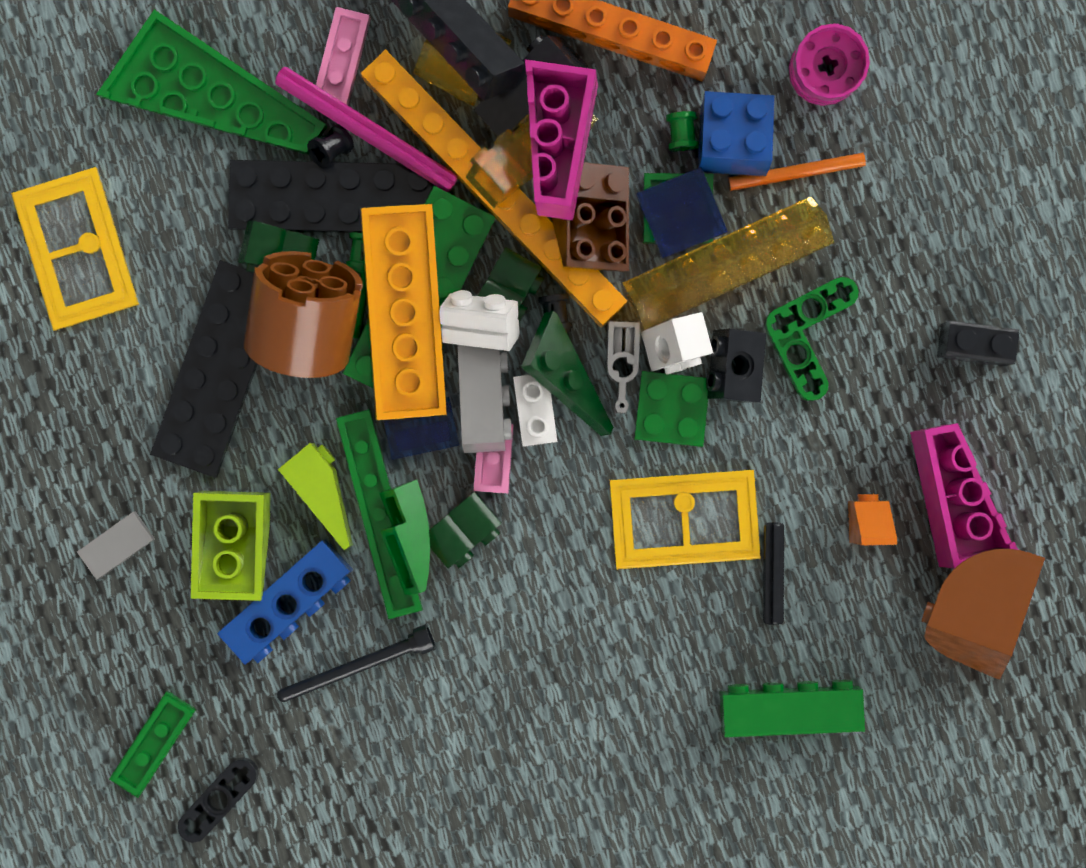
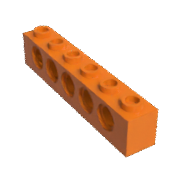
(621, 33)

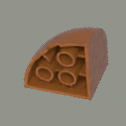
(983, 608)

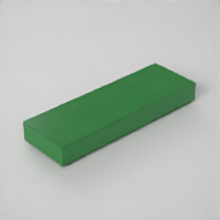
(152, 744)

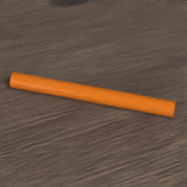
(798, 171)

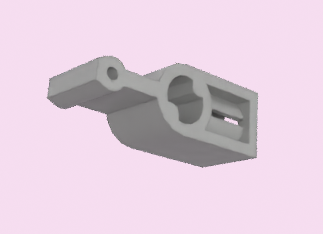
(630, 354)

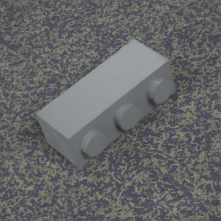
(483, 399)

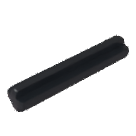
(773, 573)

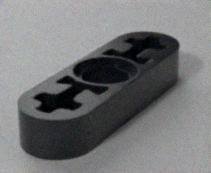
(193, 812)

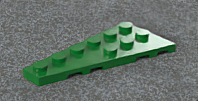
(192, 82)

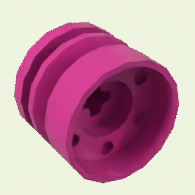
(836, 46)

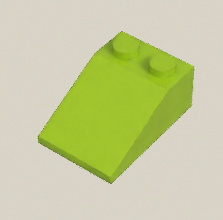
(229, 544)

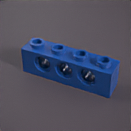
(240, 632)

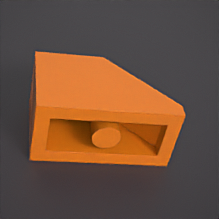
(871, 521)

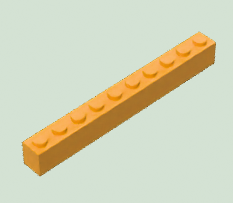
(515, 213)

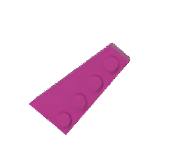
(560, 123)
(956, 497)

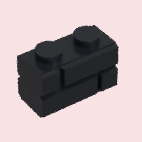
(978, 343)

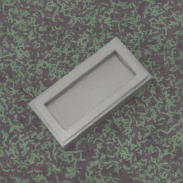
(116, 545)

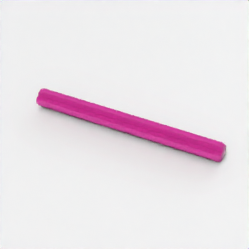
(366, 129)

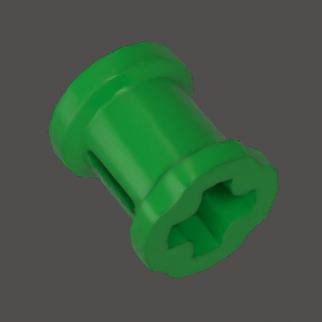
(682, 131)

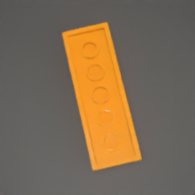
(403, 311)

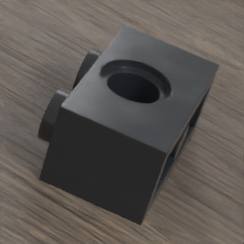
(748, 352)

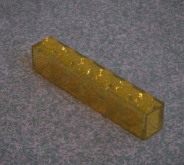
(728, 262)

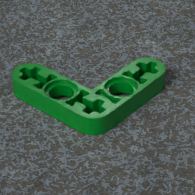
(796, 336)

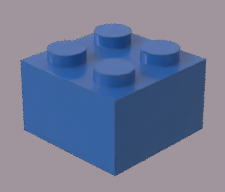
(736, 133)

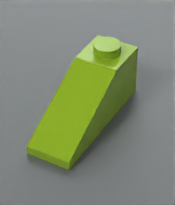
(318, 486)

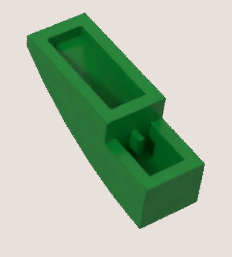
(408, 536)

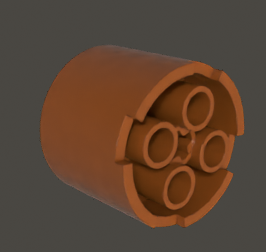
(302, 315)

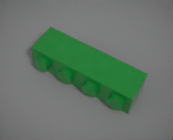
(792, 710)

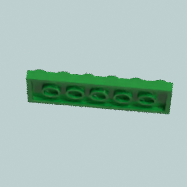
(458, 239)

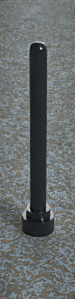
(418, 641)

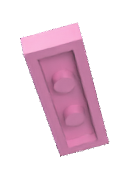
(343, 53)

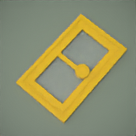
(75, 248)
(685, 519)

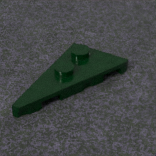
(559, 370)

